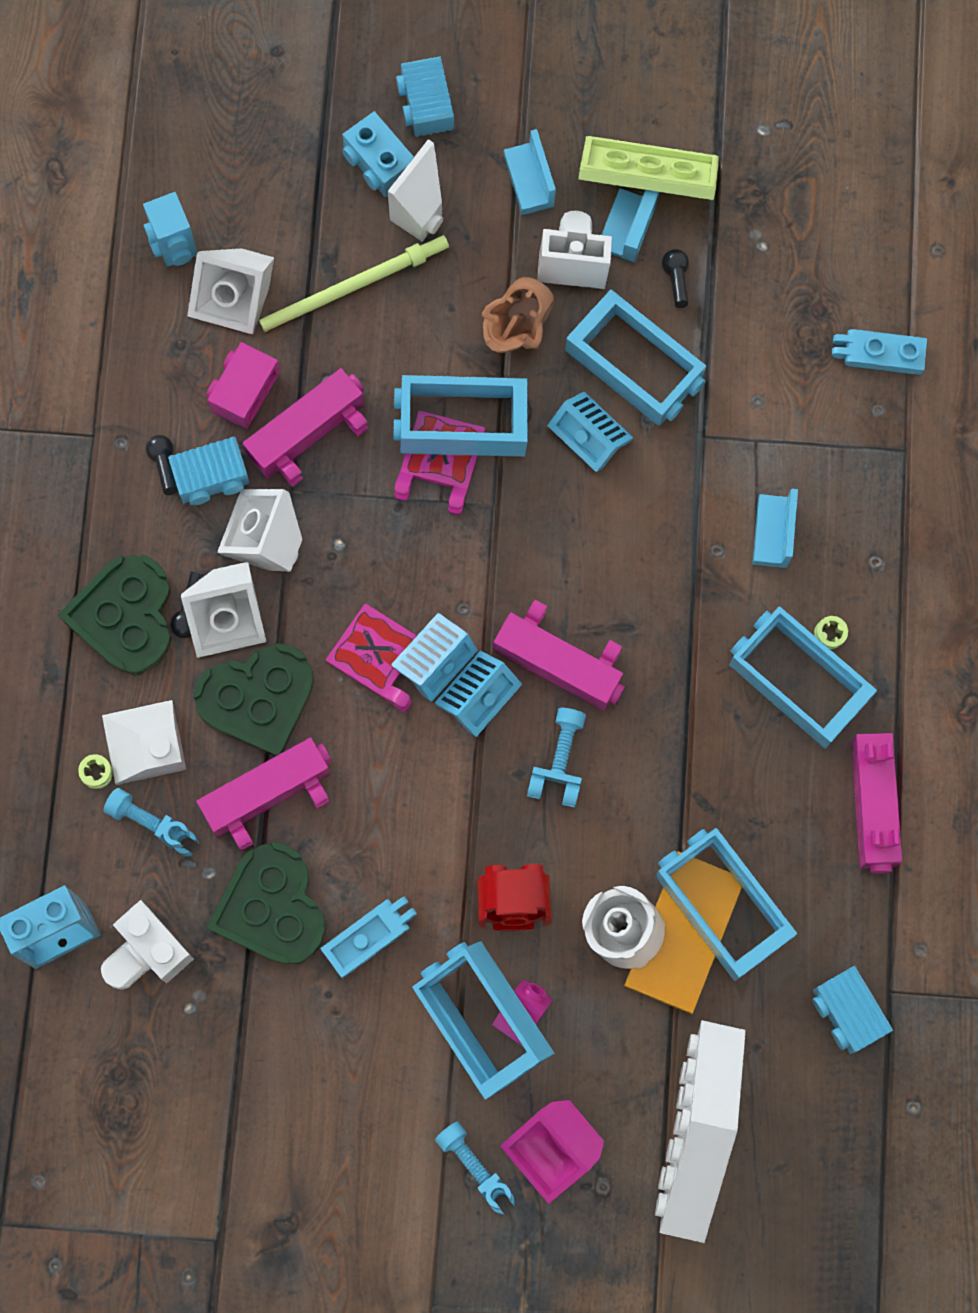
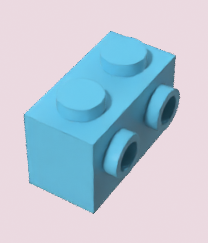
(376, 152)
(169, 230)

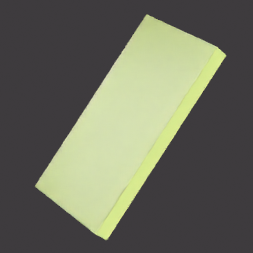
(649, 167)

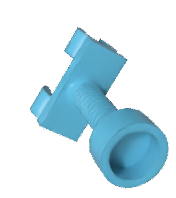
(570, 721)
(167, 830)
(491, 1187)

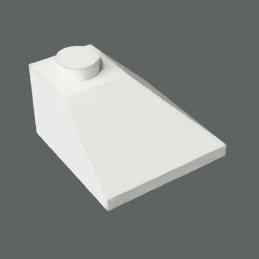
(416, 195)
(230, 287)
(263, 530)
(223, 611)
(144, 742)

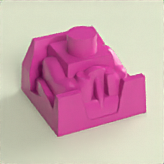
(554, 1148)

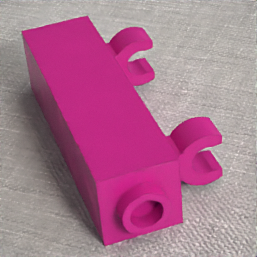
(305, 423)
(559, 661)
(265, 787)
(876, 802)

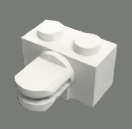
(574, 253)
(147, 948)

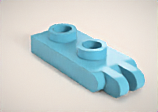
(881, 351)
(368, 936)

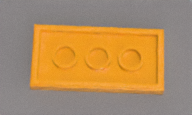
(684, 958)

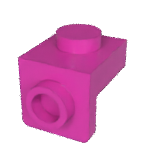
(535, 1002)

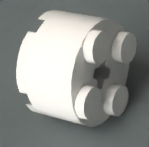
(625, 908)

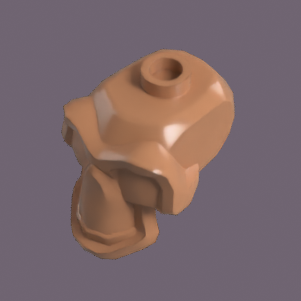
(518, 316)

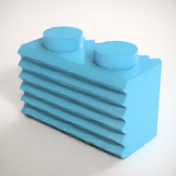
(427, 96)
(209, 471)
(851, 1010)

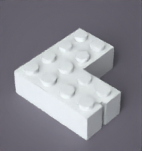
(704, 1131)

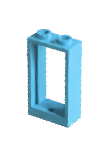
(596, 320)
(462, 442)
(817, 651)
(37, 927)
(783, 928)
(459, 1034)

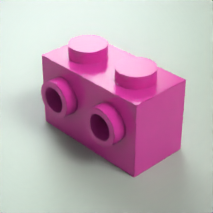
(243, 385)

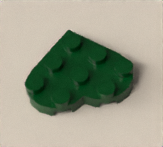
(122, 614)
(257, 698)
(269, 907)

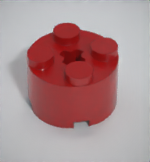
(514, 897)

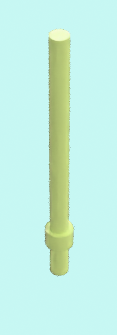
(414, 256)

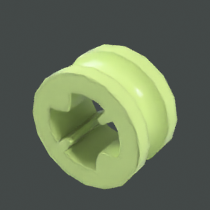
(840, 627)
(102, 763)

